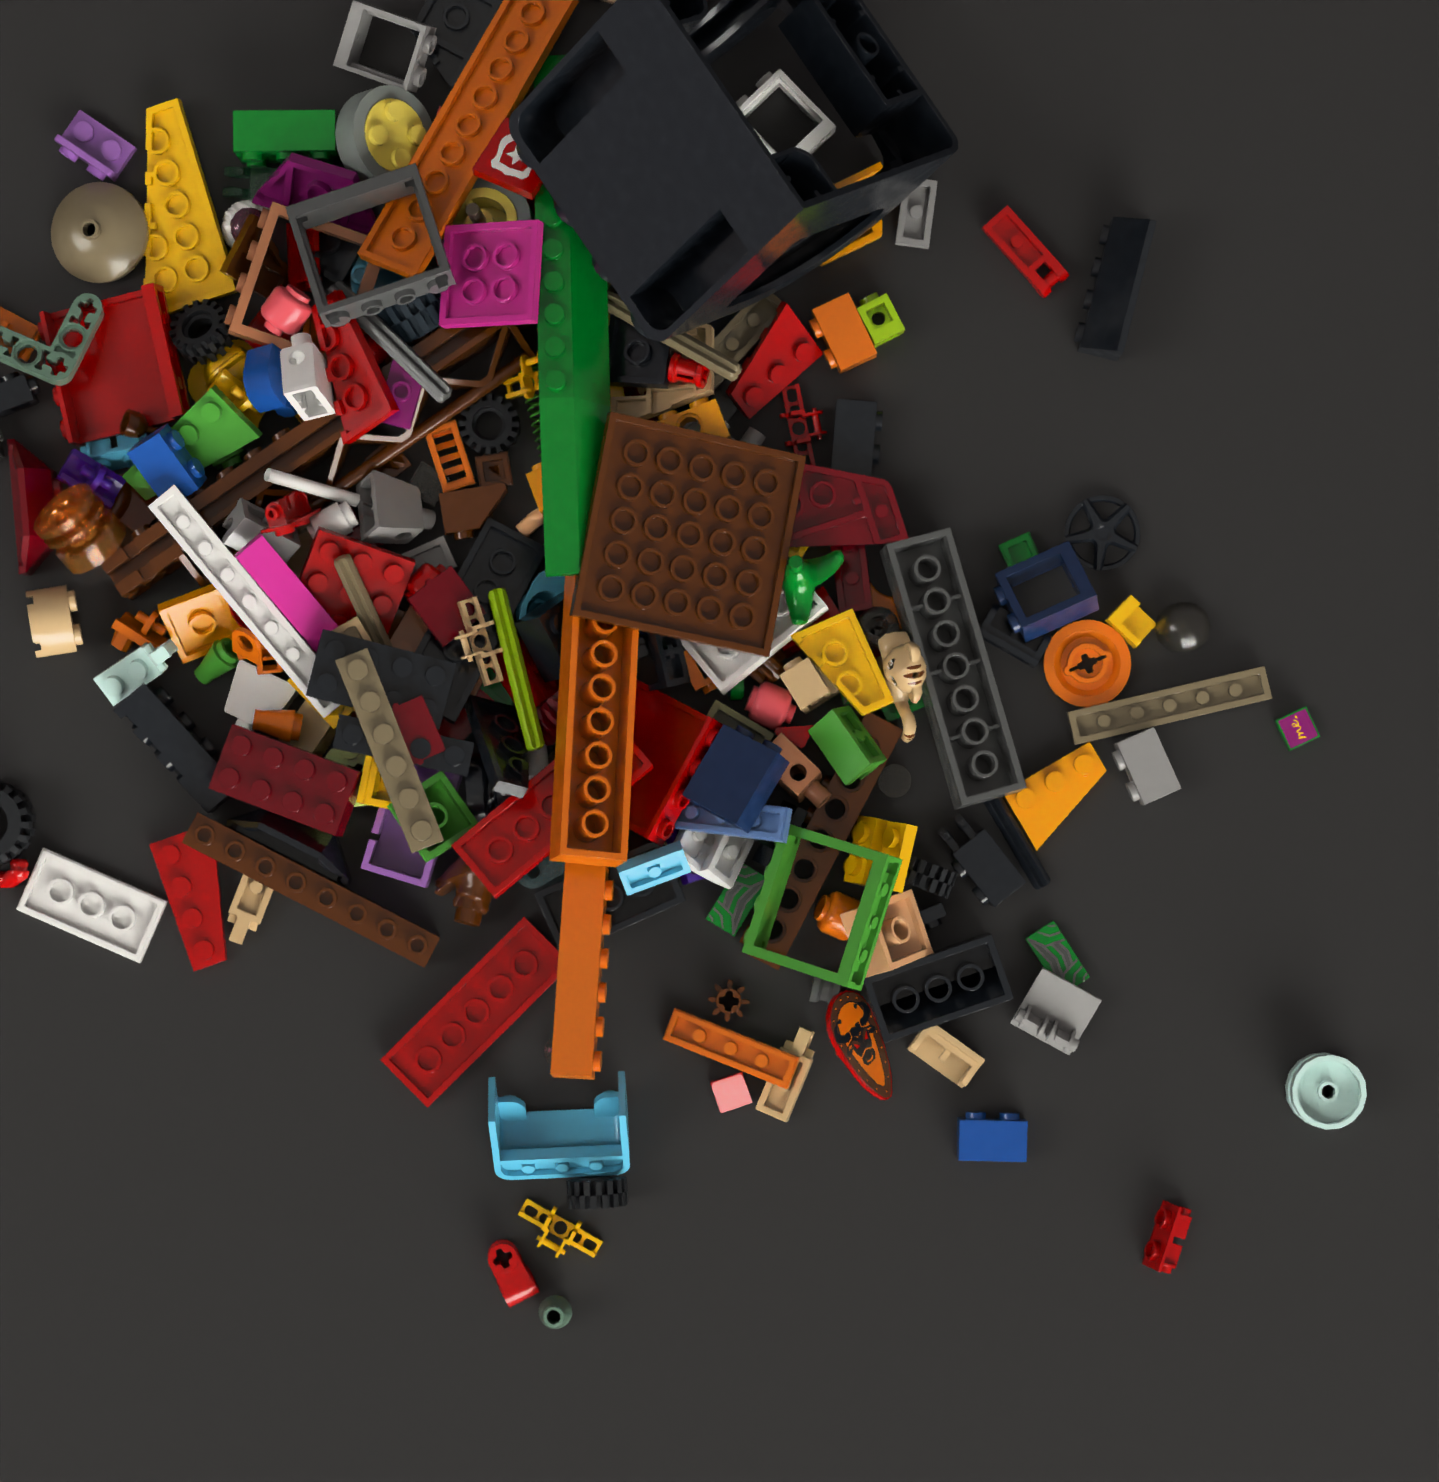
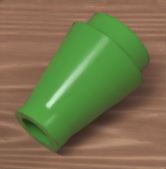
(217, 661)

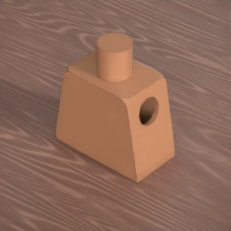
(799, 764)

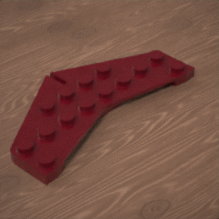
(845, 510)

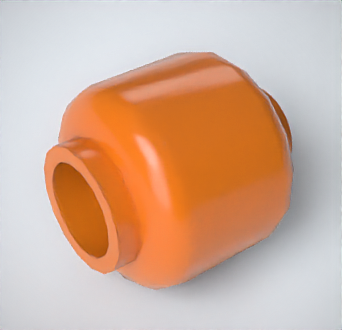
(828, 913)

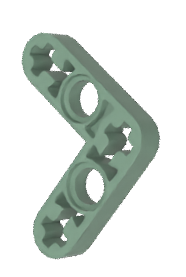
(58, 351)

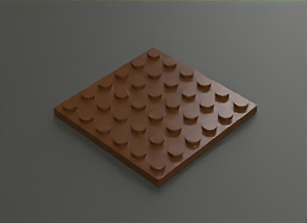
(688, 535)

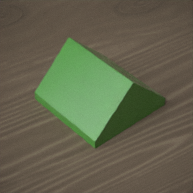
(449, 811)

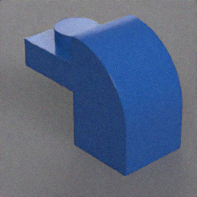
(264, 381)

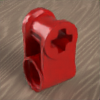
(513, 1277)

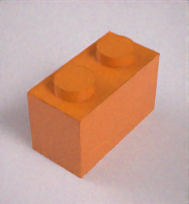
(843, 334)

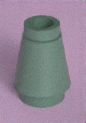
(558, 1304)

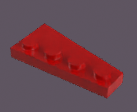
(195, 899)

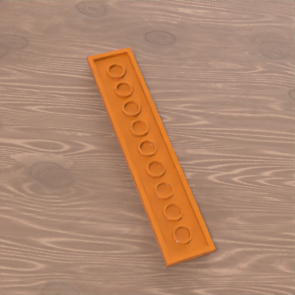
(476, 106)

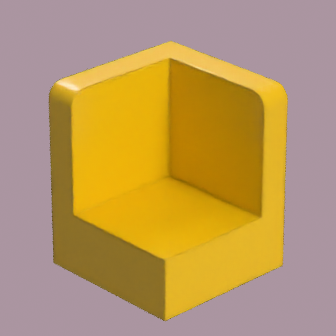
(1131, 621)

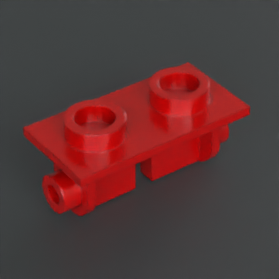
(296, 271)
(288, 513)
(1160, 1250)

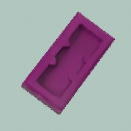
(406, 394)

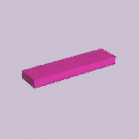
(285, 590)

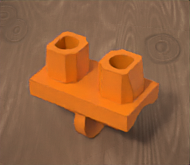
(138, 629)

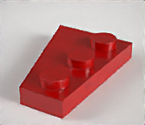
(778, 359)

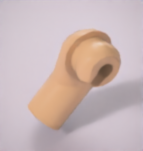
(530, 523)

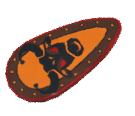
(859, 1042)

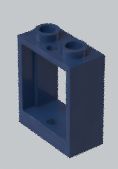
(1058, 615)

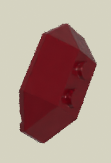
(32, 488)

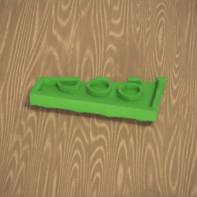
(210, 432)

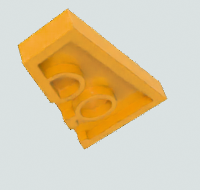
(1055, 792)

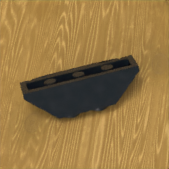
(297, 841)

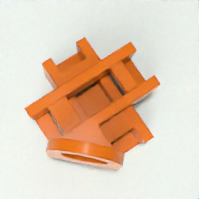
(248, 647)

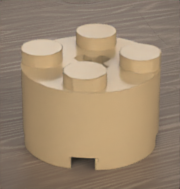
(53, 621)

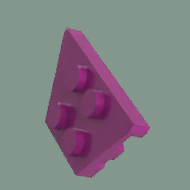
(306, 178)

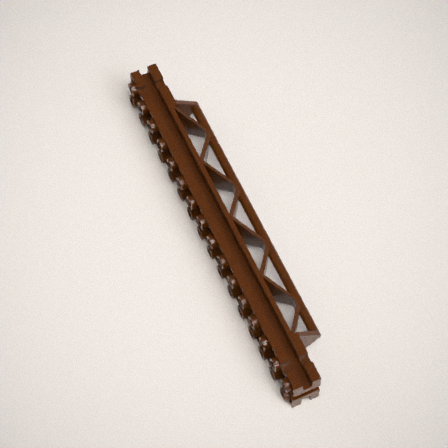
(156, 552)

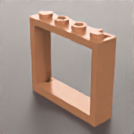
(257, 253)

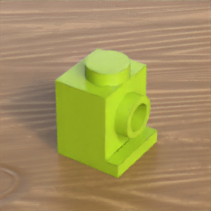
(881, 305)

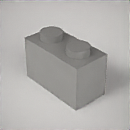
(1145, 766)

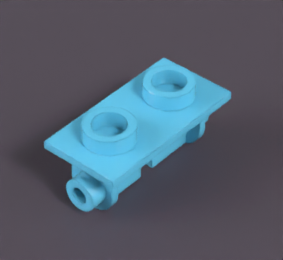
(111, 457)

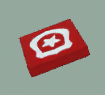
(503, 166)

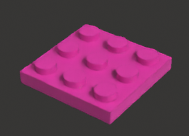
(493, 273)

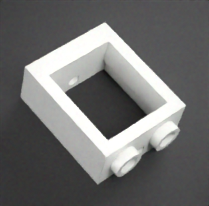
(766, 86)

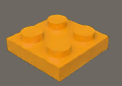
(197, 621)

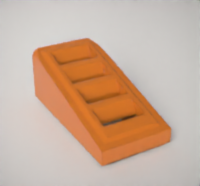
(446, 429)

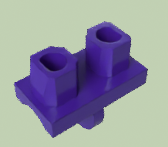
(83, 469)

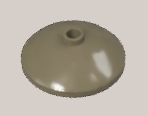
(118, 235)

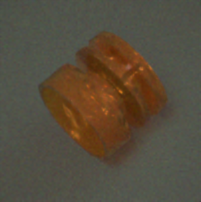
(79, 528)

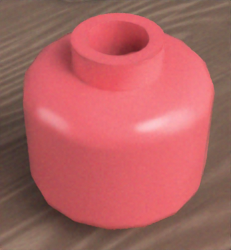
(286, 310)
(770, 705)

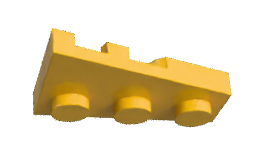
(846, 660)

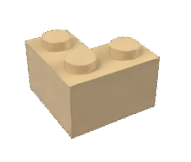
(807, 684)

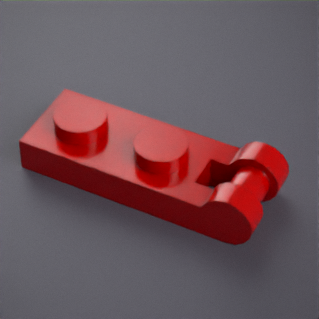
(1024, 250)

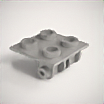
(1056, 1011)

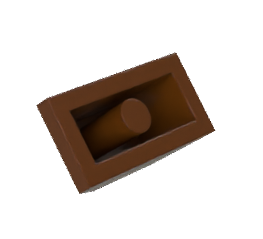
(469, 508)

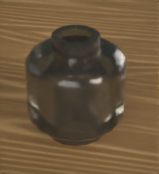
(877, 618)

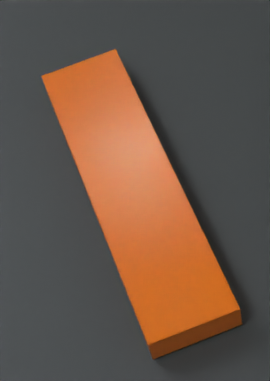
(731, 1048)

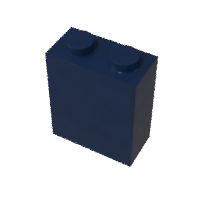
(736, 777)

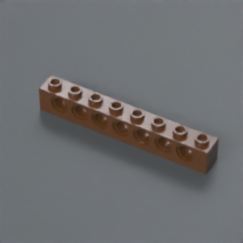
(822, 859)
(311, 889)

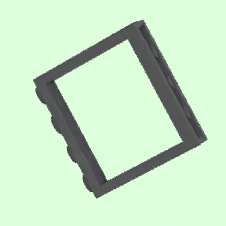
(353, 200)

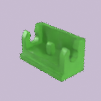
(847, 744)

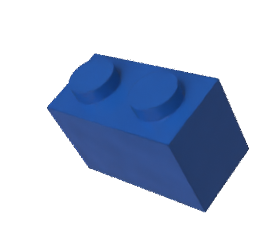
(167, 462)
(992, 1138)

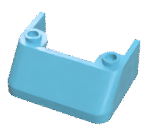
(559, 1140)

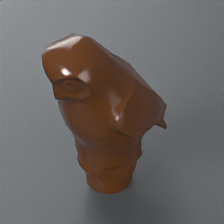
(471, 896)

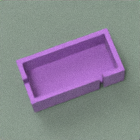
(391, 853)

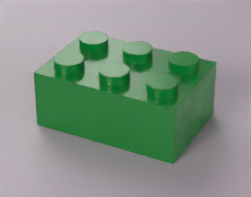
(274, 134)

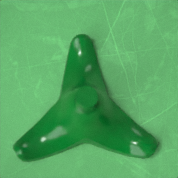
(802, 578)

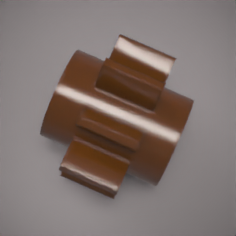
(770, 668)
(735, 1007)

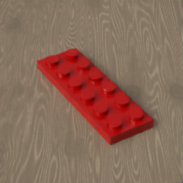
(519, 831)
(474, 1012)

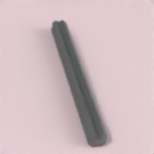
(400, 351)

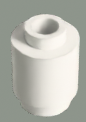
(335, 517)

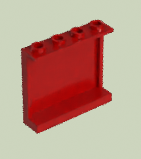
(124, 368)
(675, 743)

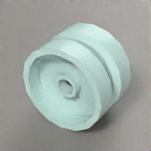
(1346, 1090)

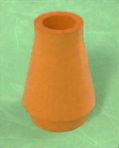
(278, 723)

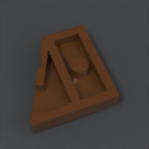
(273, 269)

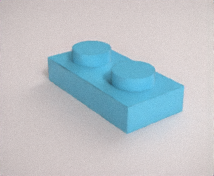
(653, 868)

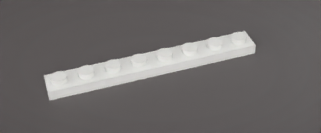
(239, 590)

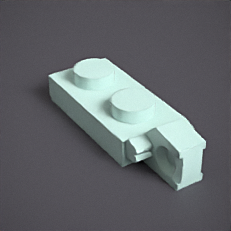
(134, 670)

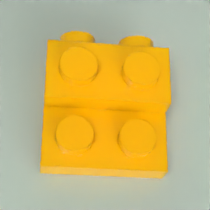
(882, 836)

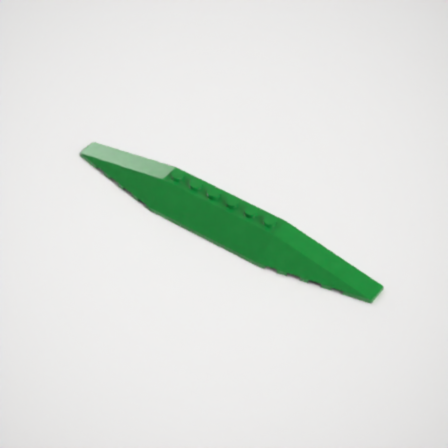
(571, 380)

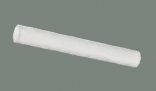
(311, 487)

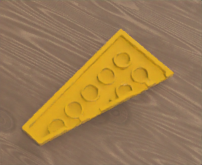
(184, 232)

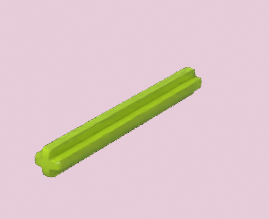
(516, 669)

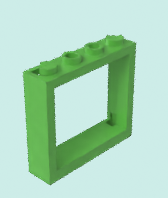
(867, 919)

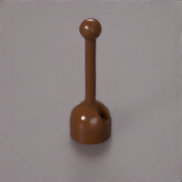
(134, 424)

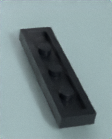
(453, 760)

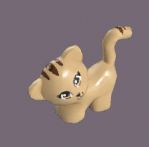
(904, 675)

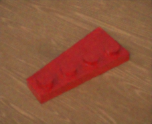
(356, 377)

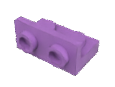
(96, 146)

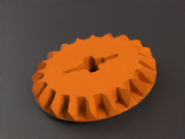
(1108, 674)

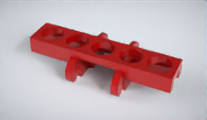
(804, 438)

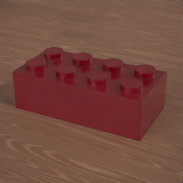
(286, 780)

